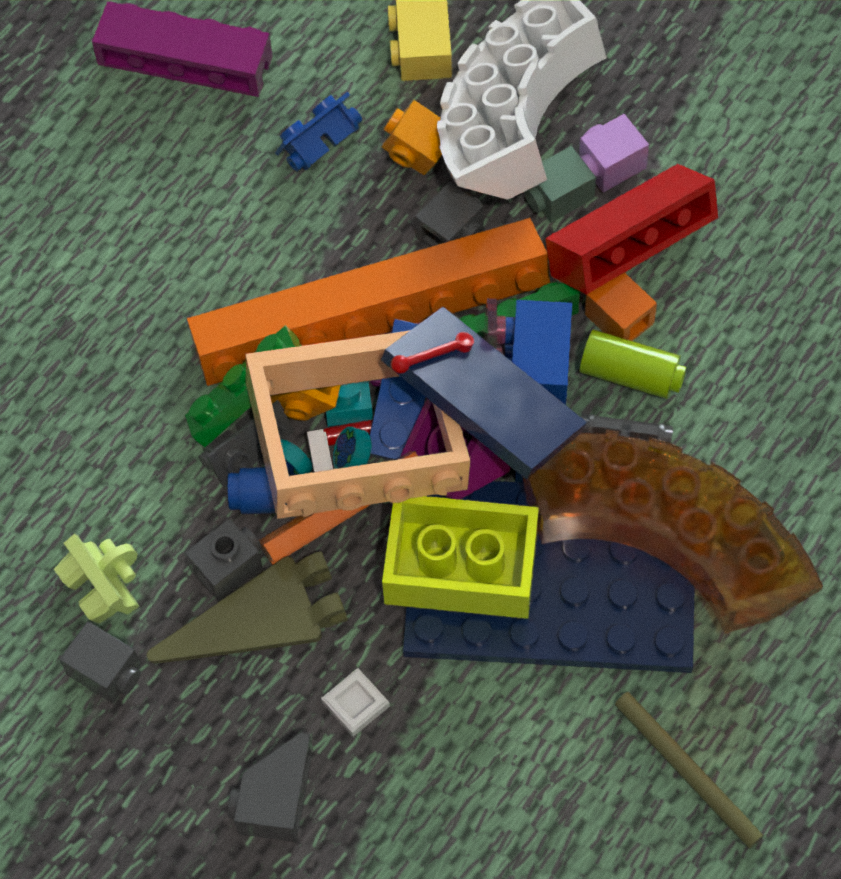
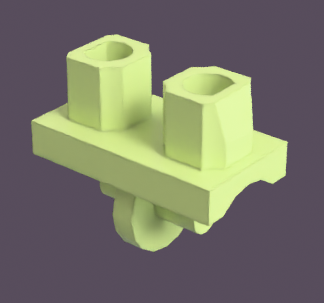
(88, 562)

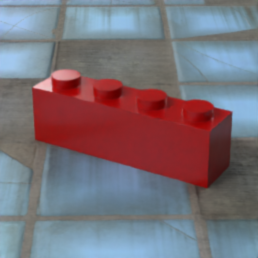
(631, 228)

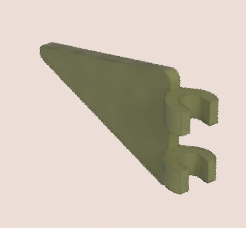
(259, 615)

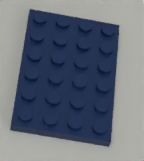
(587, 608)

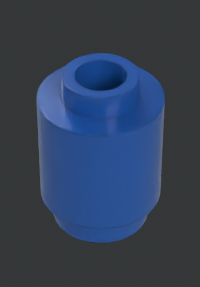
(250, 491)

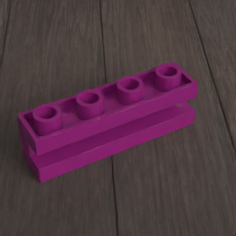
(182, 48)

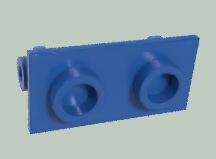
(331, 120)

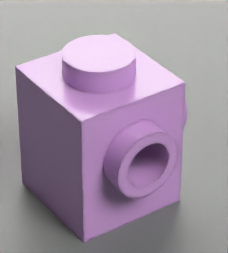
(614, 152)

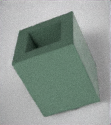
(567, 185)

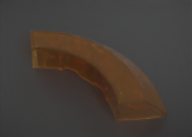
(681, 514)

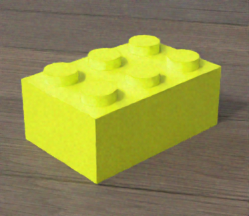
(461, 556)

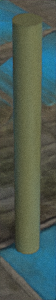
(689, 770)

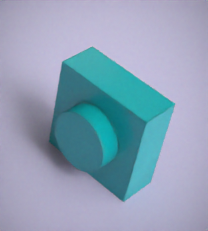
(352, 405)

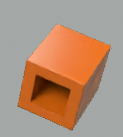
(621, 308)

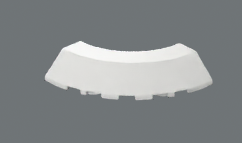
(505, 89)

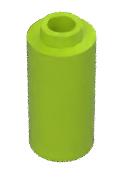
(632, 364)

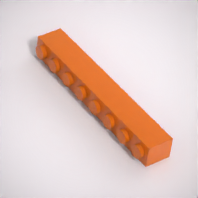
(371, 297)

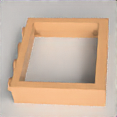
(354, 486)

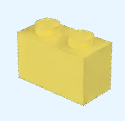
(423, 39)

